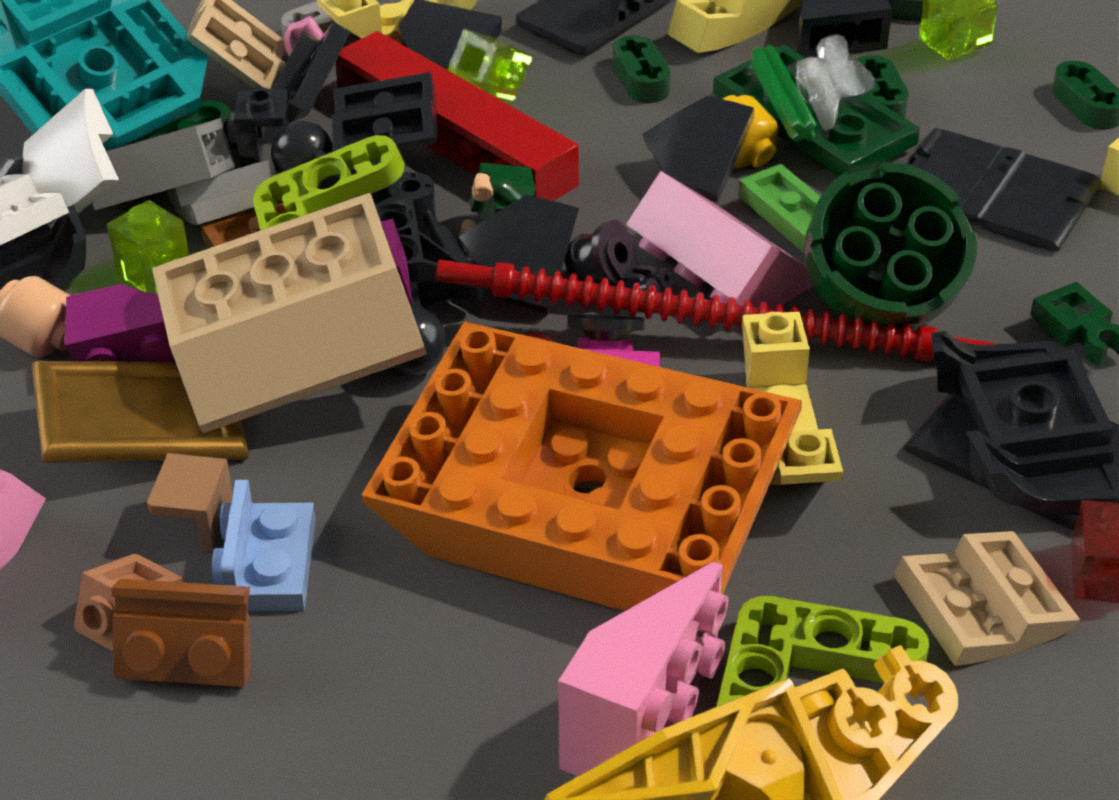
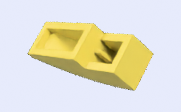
(723, 23)

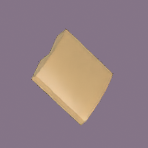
(237, 42)
(985, 598)

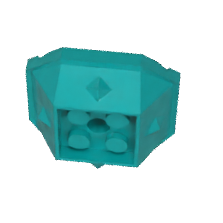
(119, 48)

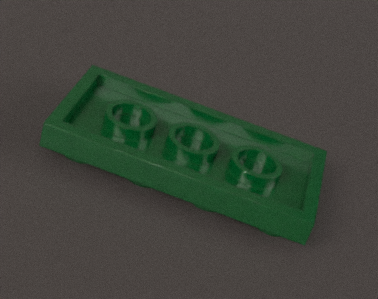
(863, 128)

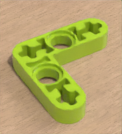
(299, 185)
(794, 642)

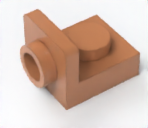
(95, 597)

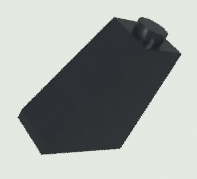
(860, 22)

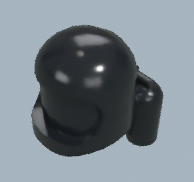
(613, 256)

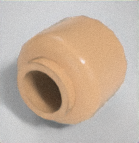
(33, 316)

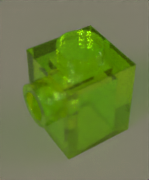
(957, 26)
(489, 64)
(144, 240)

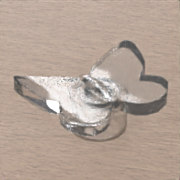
(830, 78)

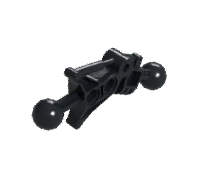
(413, 210)

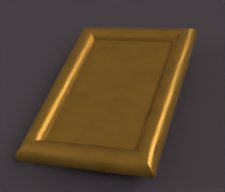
(122, 414)

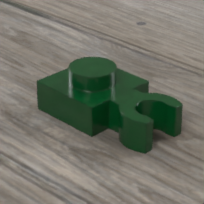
(1077, 316)

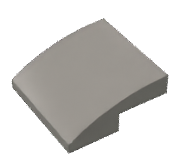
(221, 194)

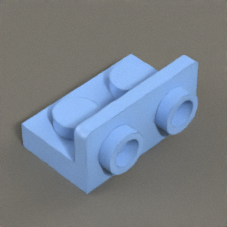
(266, 550)

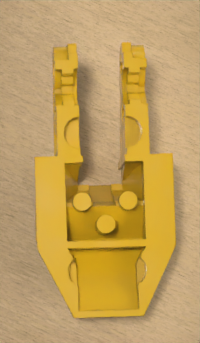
(786, 742)

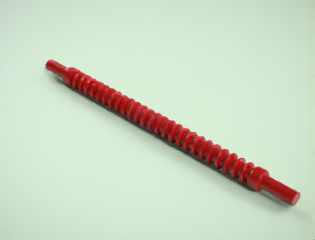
(504, 281)

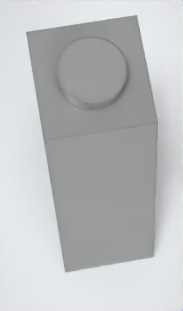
(167, 162)

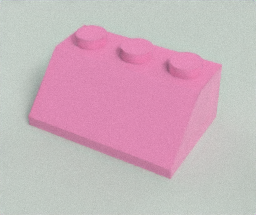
(715, 247)

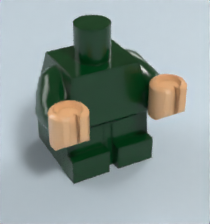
(497, 188)

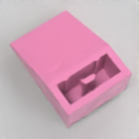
(640, 671)

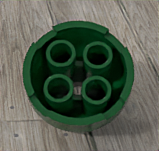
(892, 224)

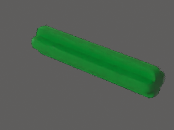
(783, 94)

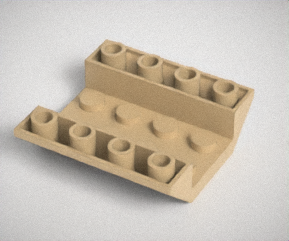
(286, 313)

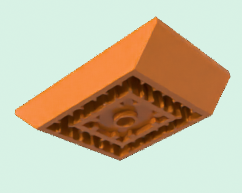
(522, 420)

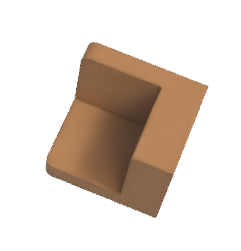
(195, 490)

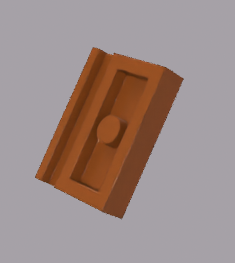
(181, 632)

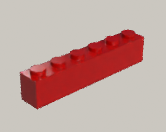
(470, 122)

